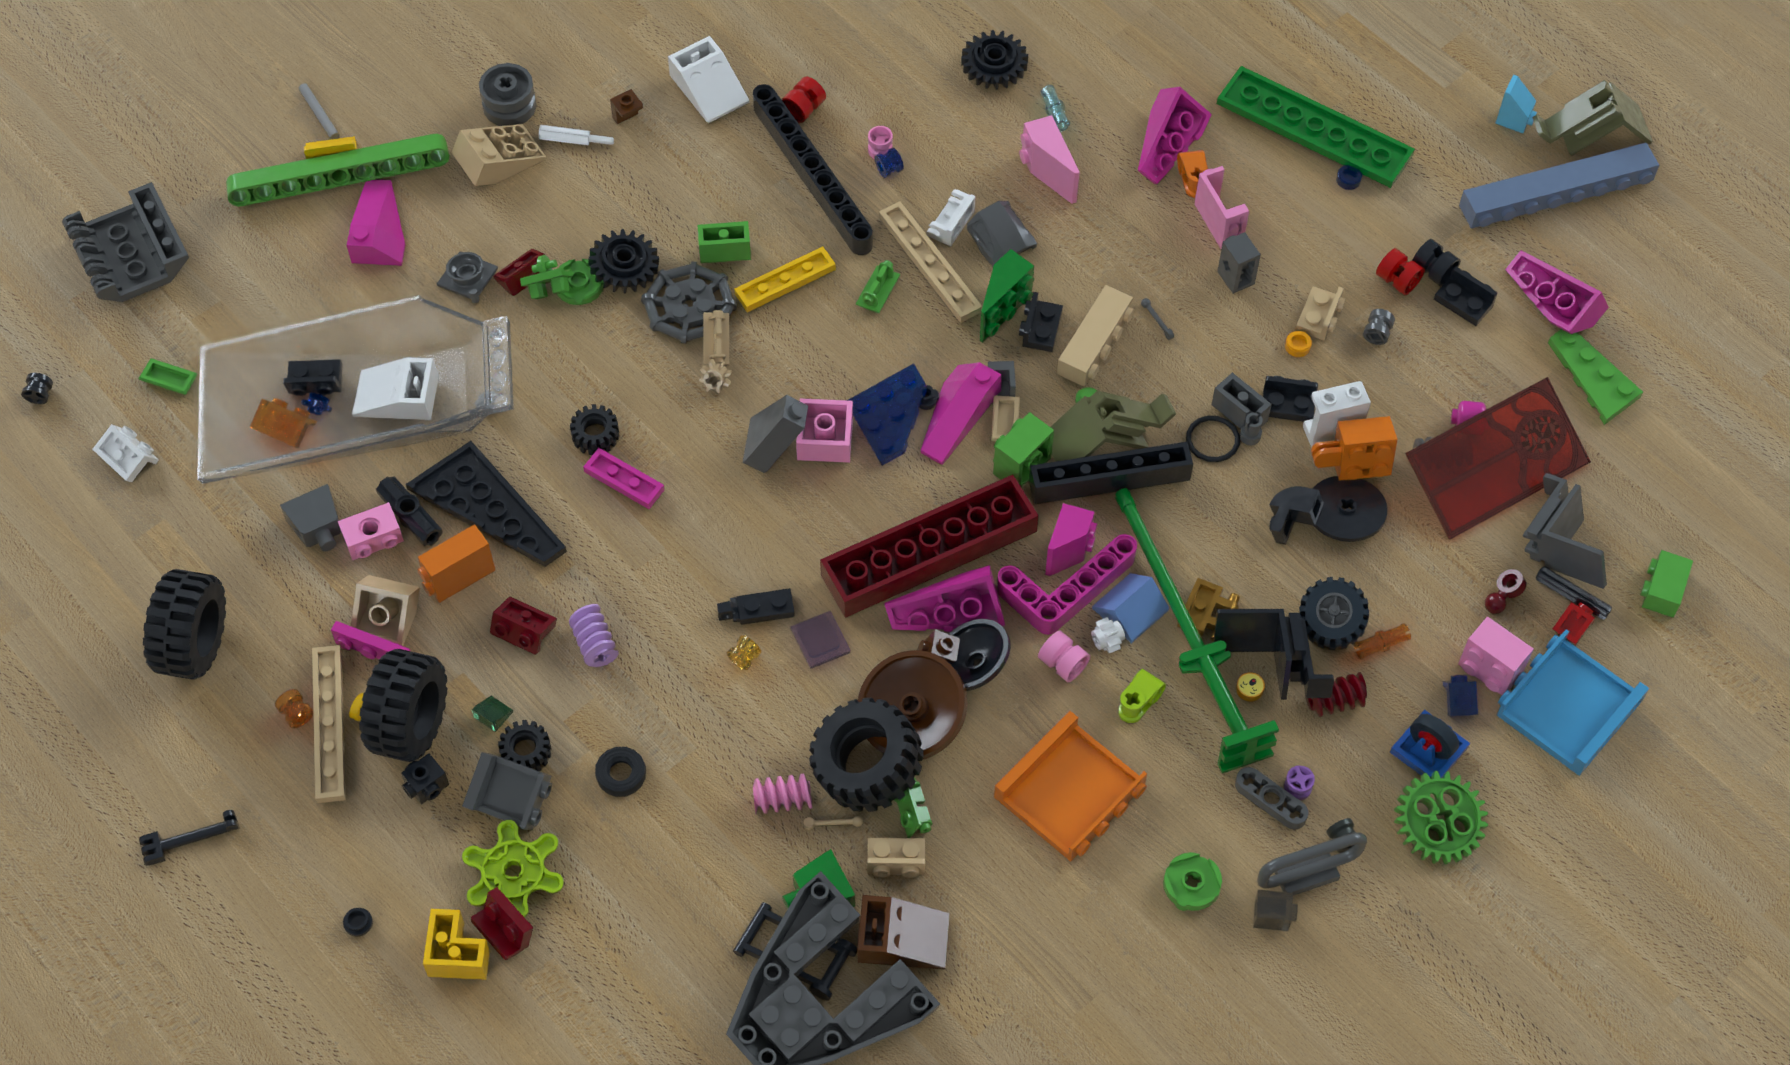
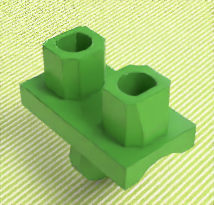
(537, 282)

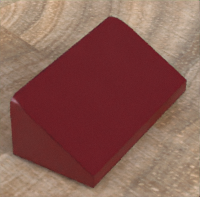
(522, 267)

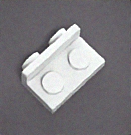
(124, 451)

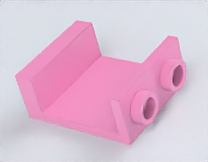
(1220, 221)

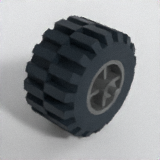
(1334, 613)

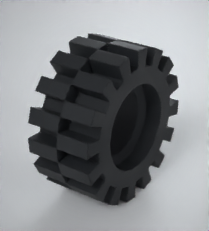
(591, 417)
(526, 732)

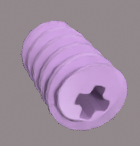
(593, 636)

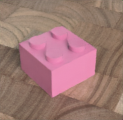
(826, 431)
(1495, 656)

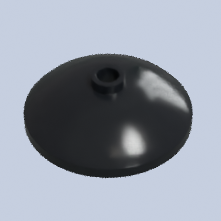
(981, 651)

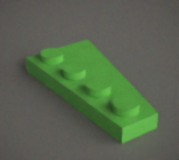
(1602, 382)

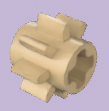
(711, 381)

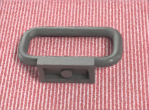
(1312, 865)

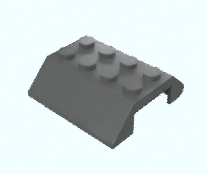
(129, 247)

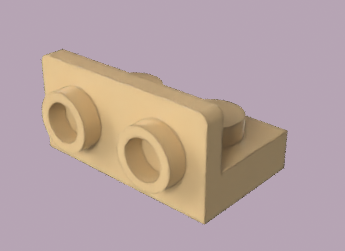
(1319, 312)
(896, 857)

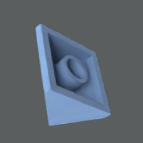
(1134, 604)

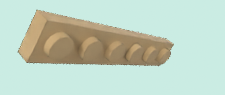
(930, 262)
(328, 724)

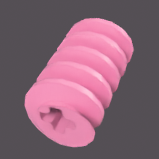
(782, 793)

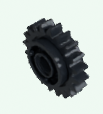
(994, 59)
(623, 261)

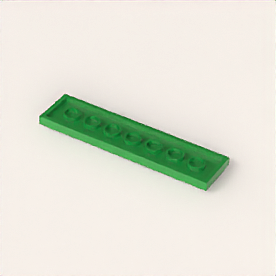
(1315, 126)

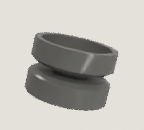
(507, 94)

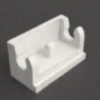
(952, 218)

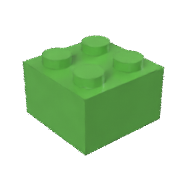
(1025, 445)

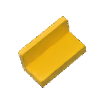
(328, 147)

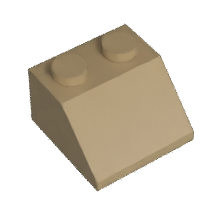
(385, 608)

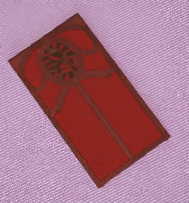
(1497, 457)

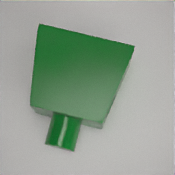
(830, 868)

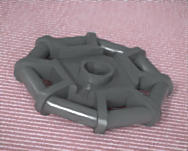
(682, 291)

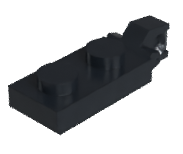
(758, 607)

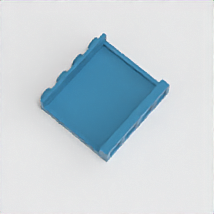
(1569, 704)

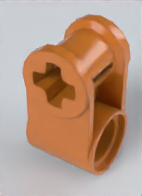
(1190, 166)

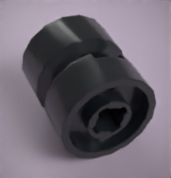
(1436, 261)

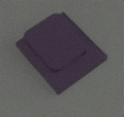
(820, 639)

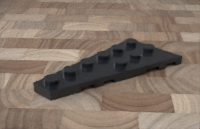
(479, 495)

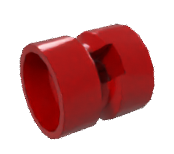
(804, 98)
(1398, 270)

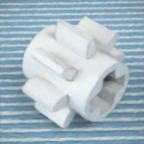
(1108, 635)

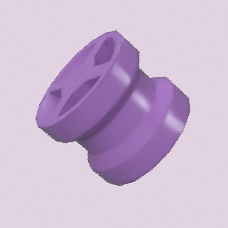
(1301, 776)

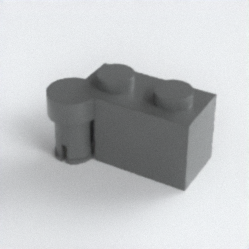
(1242, 407)

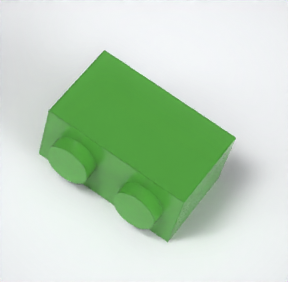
(724, 242)
(1667, 583)

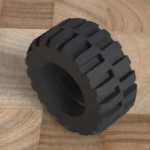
(184, 624)
(403, 705)
(846, 730)

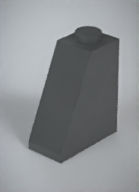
(773, 431)

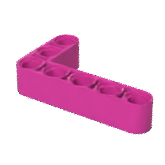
(1071, 589)

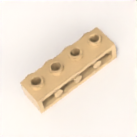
(1095, 335)

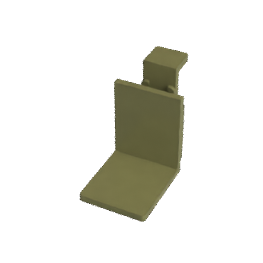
(1593, 117)
(1107, 419)

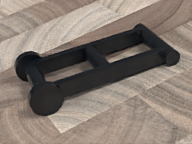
(818, 987)

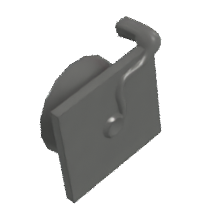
(467, 275)

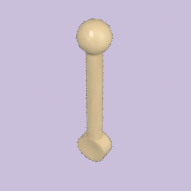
(810, 823)

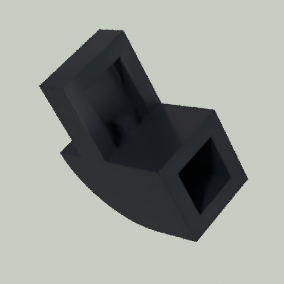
(1292, 506)

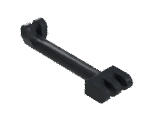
(155, 847)

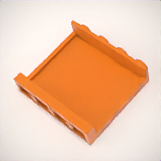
(1069, 788)

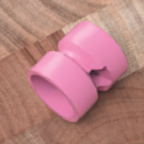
(1066, 658)

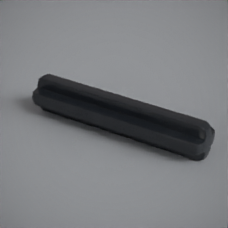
(1573, 592)

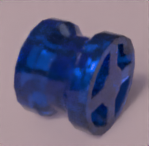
(889, 162)

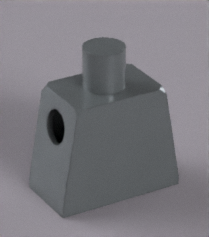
(313, 518)

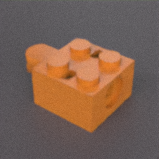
(1360, 449)

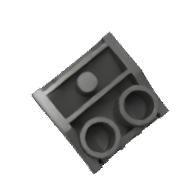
(999, 230)

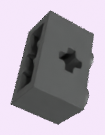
(1238, 262)

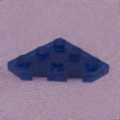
(890, 412)

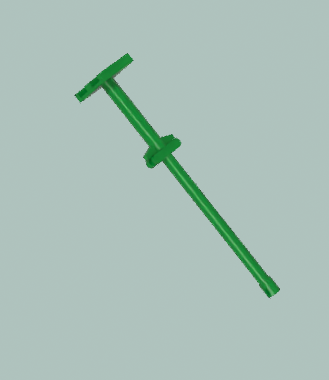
(1244, 744)

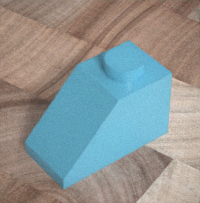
(1516, 106)

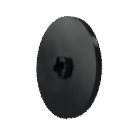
(1353, 524)

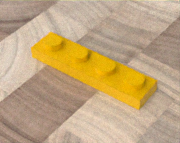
(785, 279)

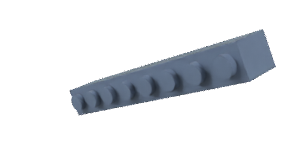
(1558, 185)

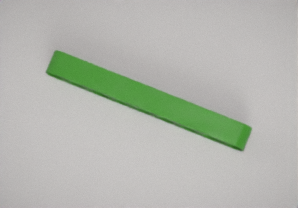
(337, 170)

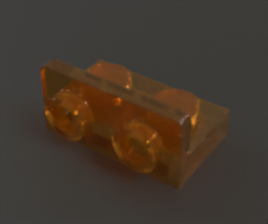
(280, 422)

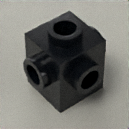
(424, 779)

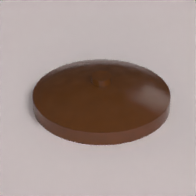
(925, 692)

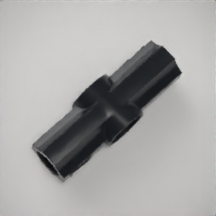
(418, 520)

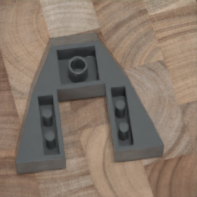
(785, 1023)

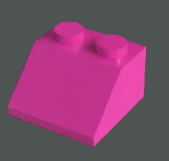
(1070, 539)

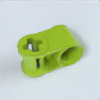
(1140, 696)

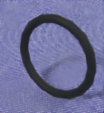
(1209, 458)

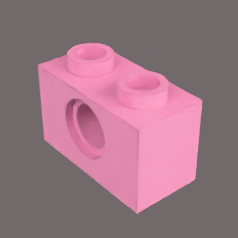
(378, 520)

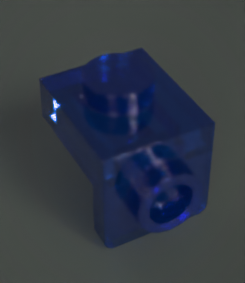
(1461, 696)

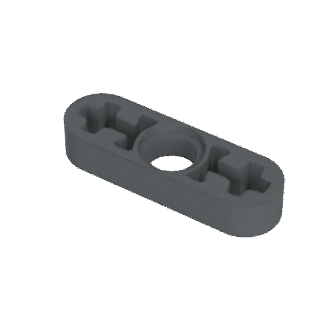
(1293, 803)

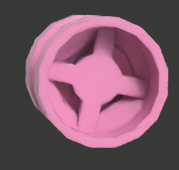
(879, 140)

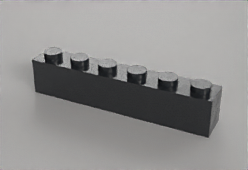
(1110, 472)

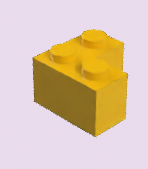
(449, 953)

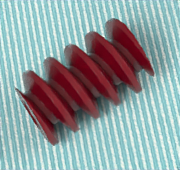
(1344, 691)

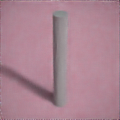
(318, 111)

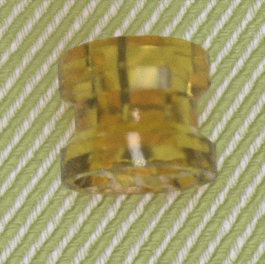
(744, 652)

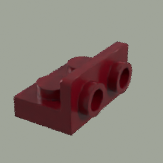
(521, 624)
(503, 925)

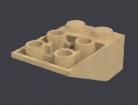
(496, 152)

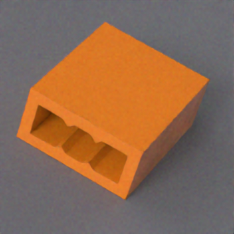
(455, 564)

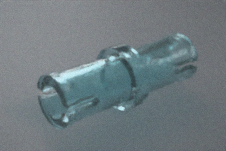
(1055, 107)

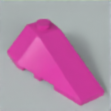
(1171, 129)
(376, 227)
(1557, 295)
(959, 407)
(948, 603)

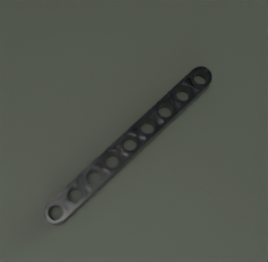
(813, 170)

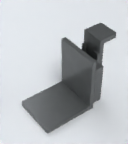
(1553, 533)

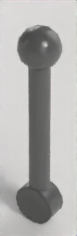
(1146, 303)

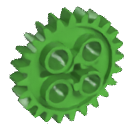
(1464, 810)

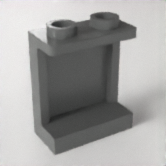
(508, 790)

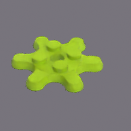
(513, 851)

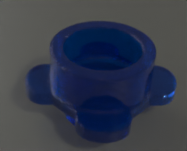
(316, 404)

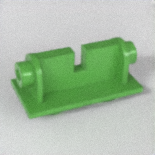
(878, 287)
(914, 817)

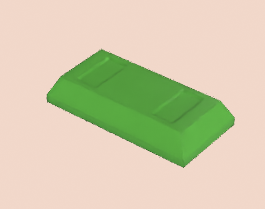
(168, 376)

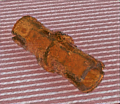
(1382, 641)

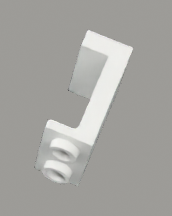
(1335, 405)

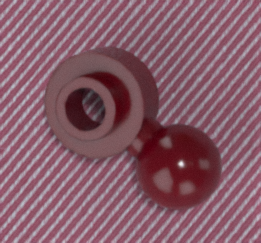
(1496, 602)

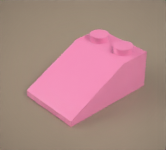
(1049, 157)

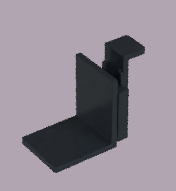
(1273, 632)

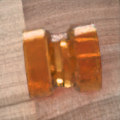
(295, 710)

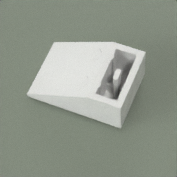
(707, 79)
(397, 390)

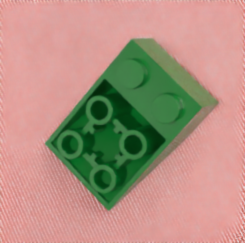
(1007, 290)

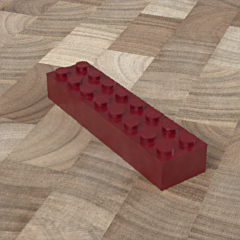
(929, 545)

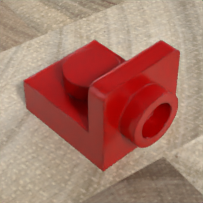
(1576, 620)

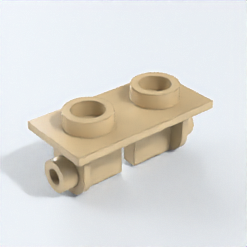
(716, 337)

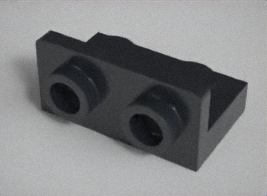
(1466, 296)
(1041, 324)
(314, 377)
(1290, 398)

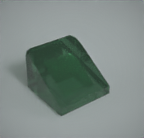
(492, 712)

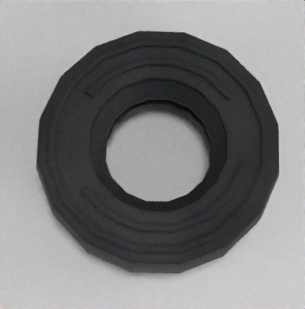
(620, 755)

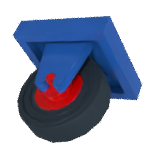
(1429, 745)

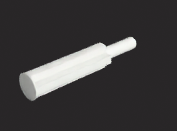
(571, 135)

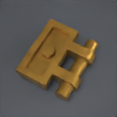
(1204, 600)

